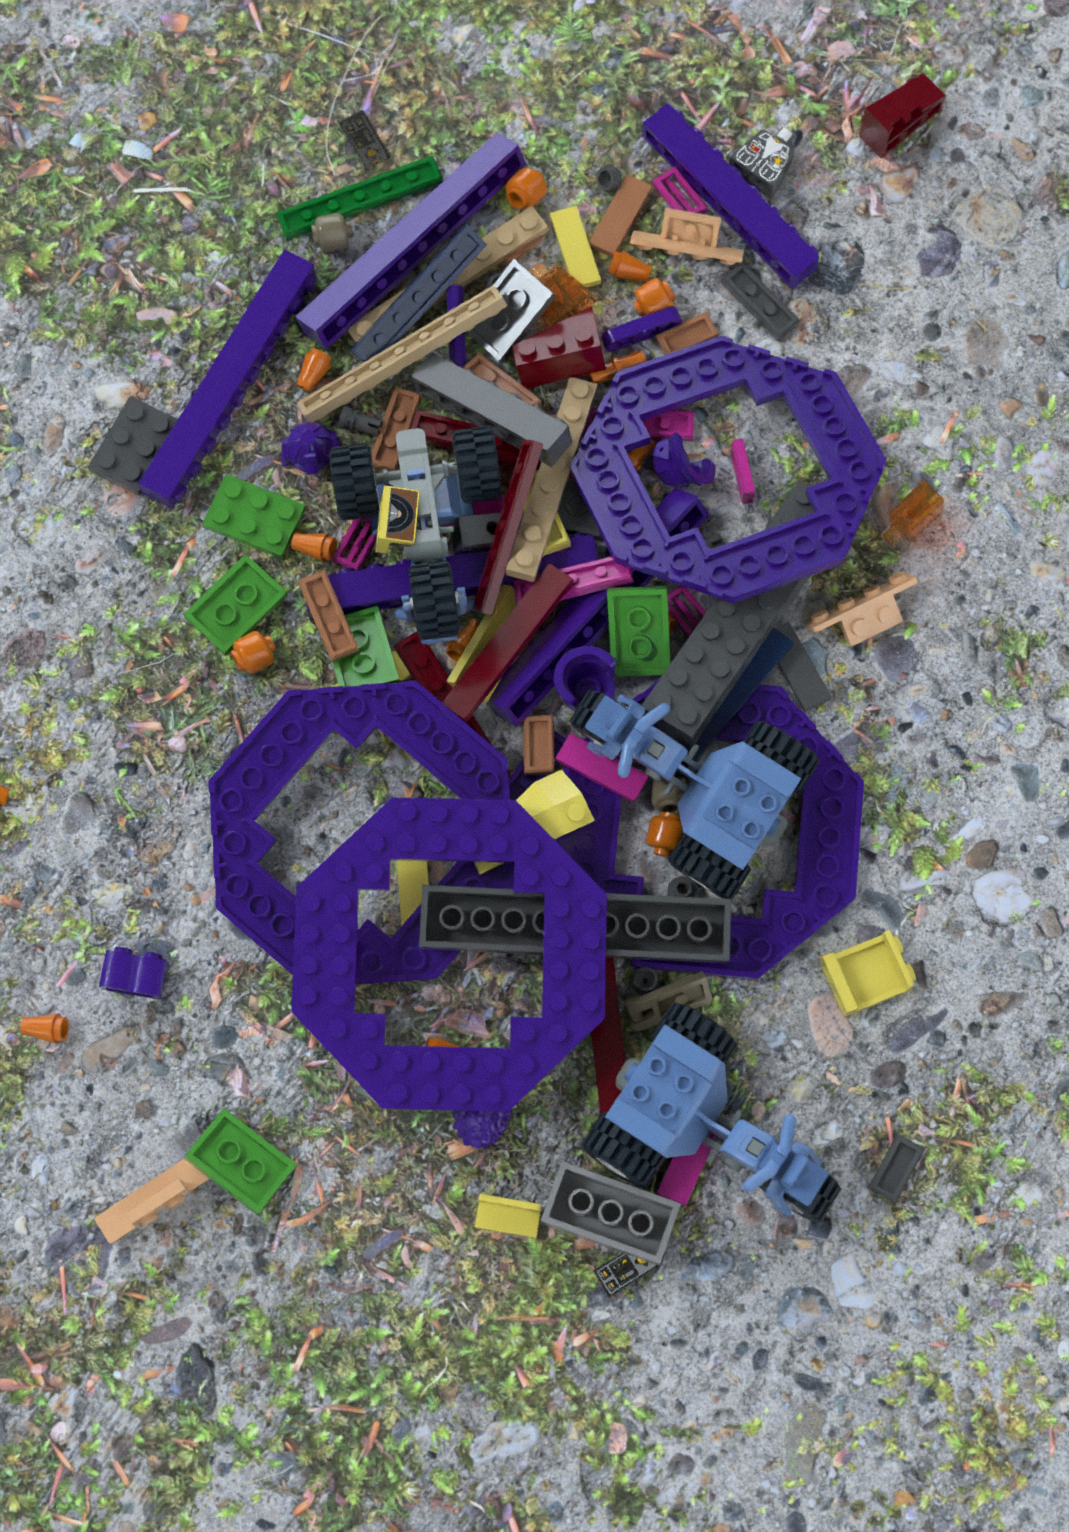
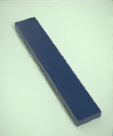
(420, 294)
(759, 668)

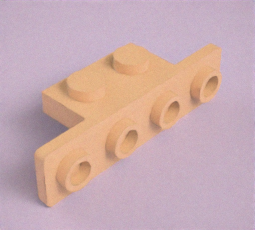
(688, 234)
(866, 613)
(149, 1200)

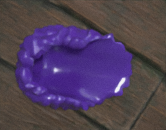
(480, 1127)

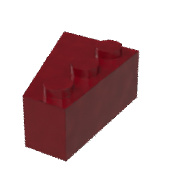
(900, 114)
(560, 351)

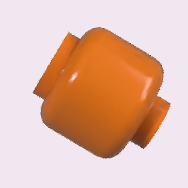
(525, 188)
(653, 297)
(253, 652)
(664, 833)

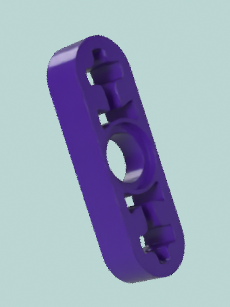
(640, 329)

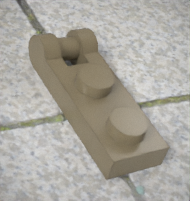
(688, 991)

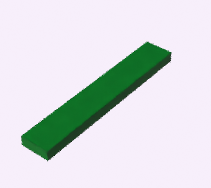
(361, 196)

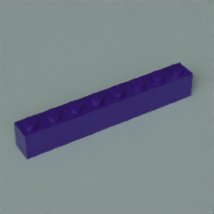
(731, 195)

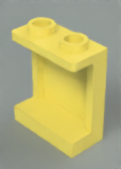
(868, 973)

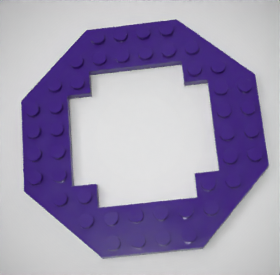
(759, 560)
(276, 754)
(824, 855)
(435, 1074)

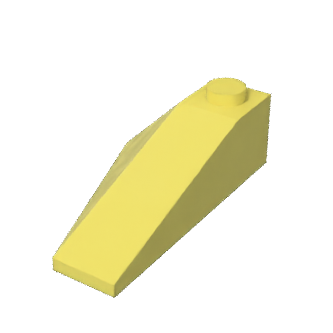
(555, 806)

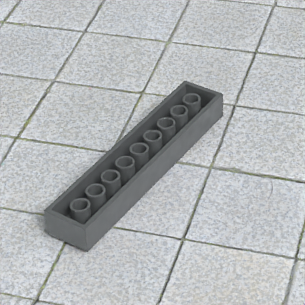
(722, 647)
(635, 924)

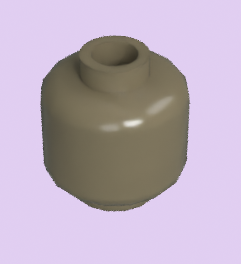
(331, 232)
(667, 803)

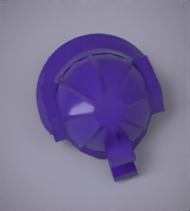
(309, 447)
(674, 467)
(584, 670)

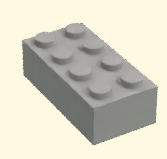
(610, 1213)

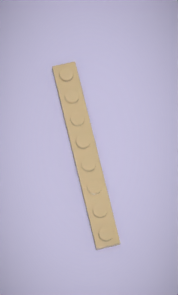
(500, 244)
(402, 354)
(550, 486)

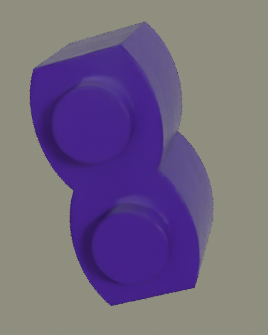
(133, 973)

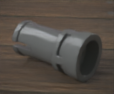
(352, 419)

